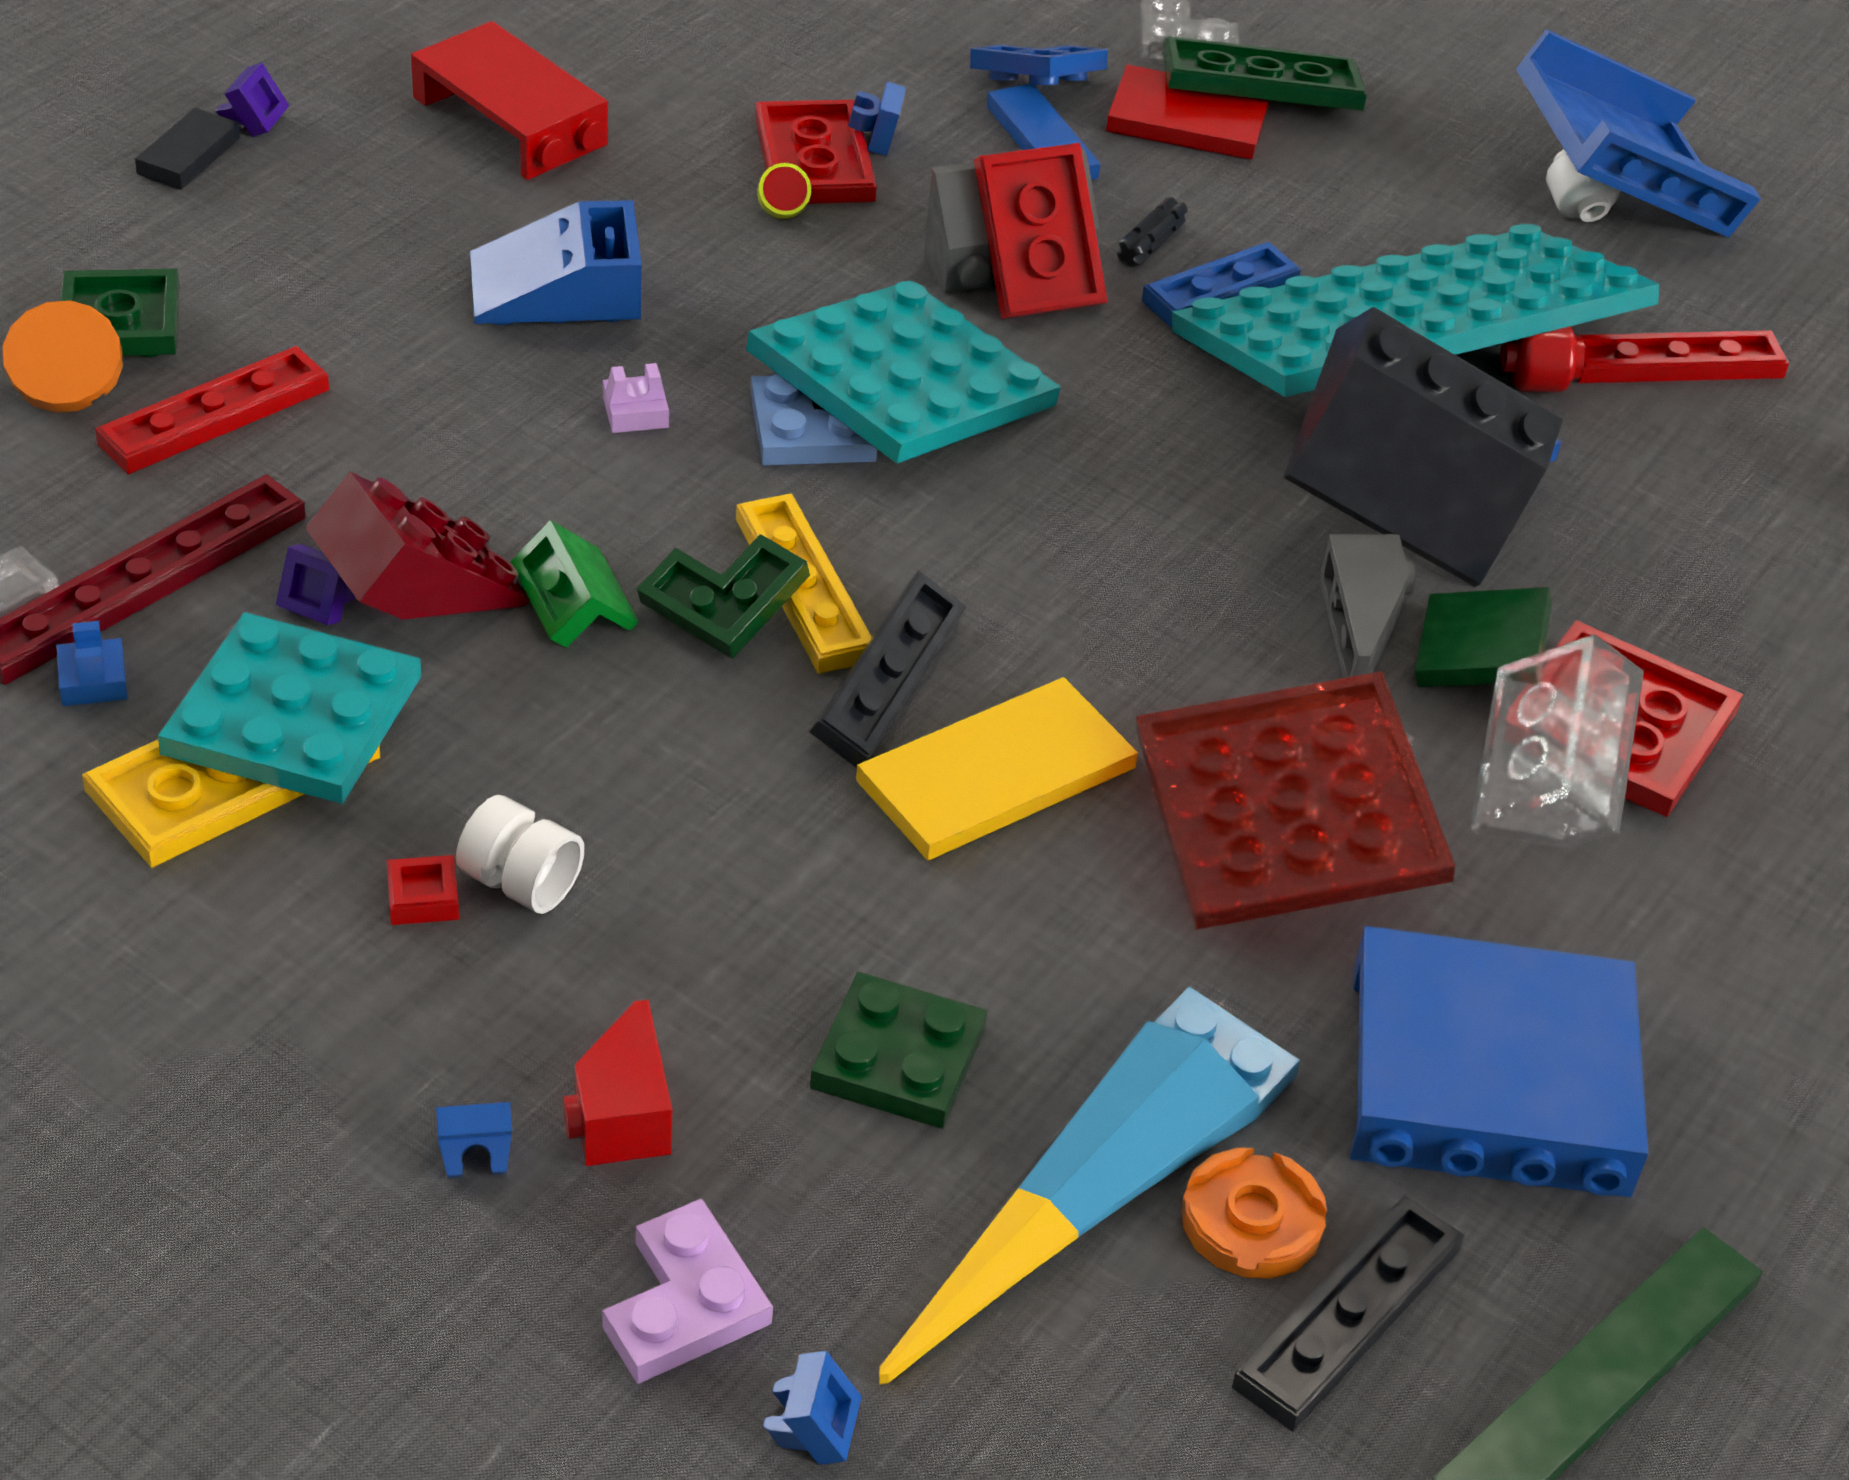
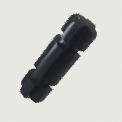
(1152, 231)

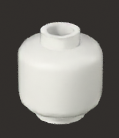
(1578, 194)

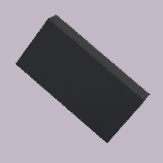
(187, 148)

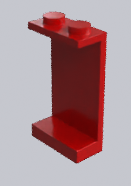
(517, 90)

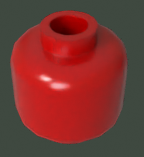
(1544, 361)

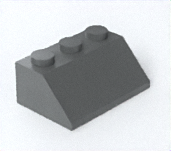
(956, 228)

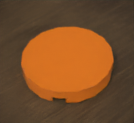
(62, 356)
(1254, 1213)

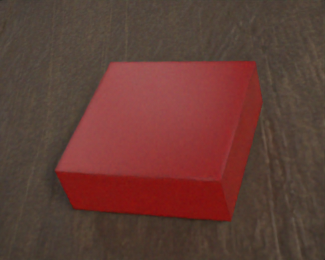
(422, 890)

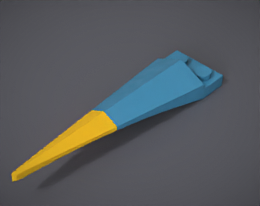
(1159, 1106)

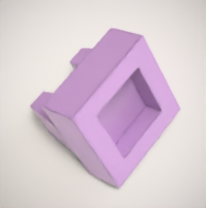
(635, 401)

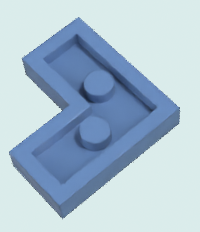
(796, 433)

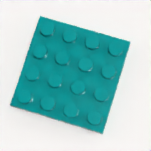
(903, 370)

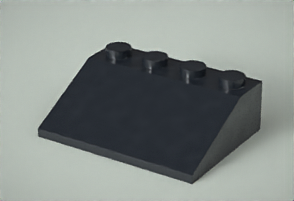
(1421, 445)

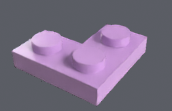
(702, 1298)

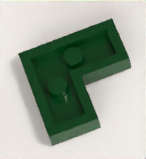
(729, 606)

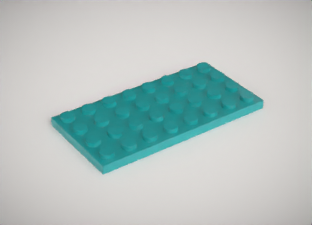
(1450, 294)

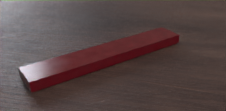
(146, 572)

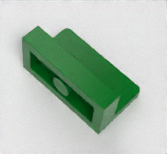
(570, 584)

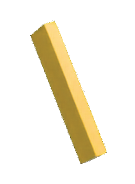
(821, 606)

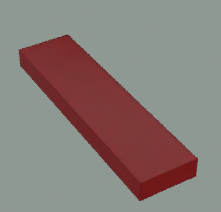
(1682, 357)
(211, 409)

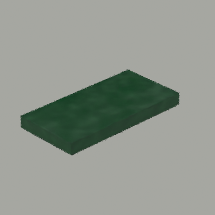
(1263, 73)

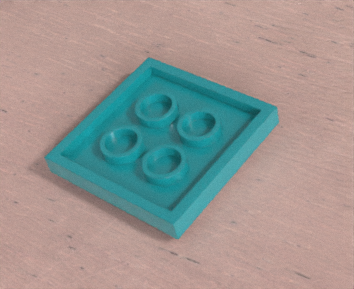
(291, 707)

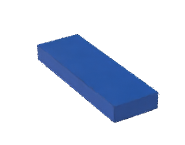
(1034, 121)
(1219, 279)

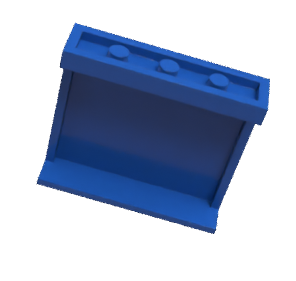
(1627, 135)
(1499, 1062)

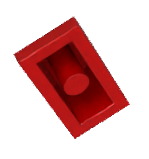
(621, 1094)

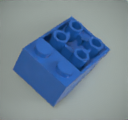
(562, 268)

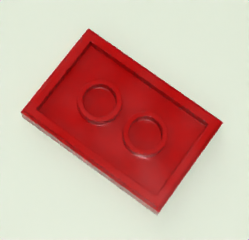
(1185, 118)
(821, 144)
(1040, 230)

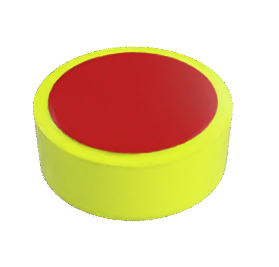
(784, 190)

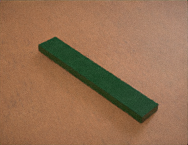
(1610, 1366)

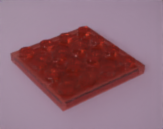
(1292, 800)

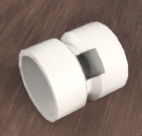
(525, 858)

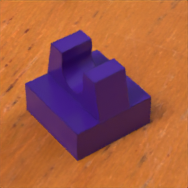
(254, 100)
(312, 586)

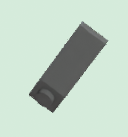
(1363, 595)

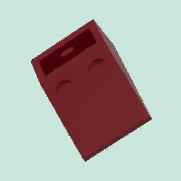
(410, 553)

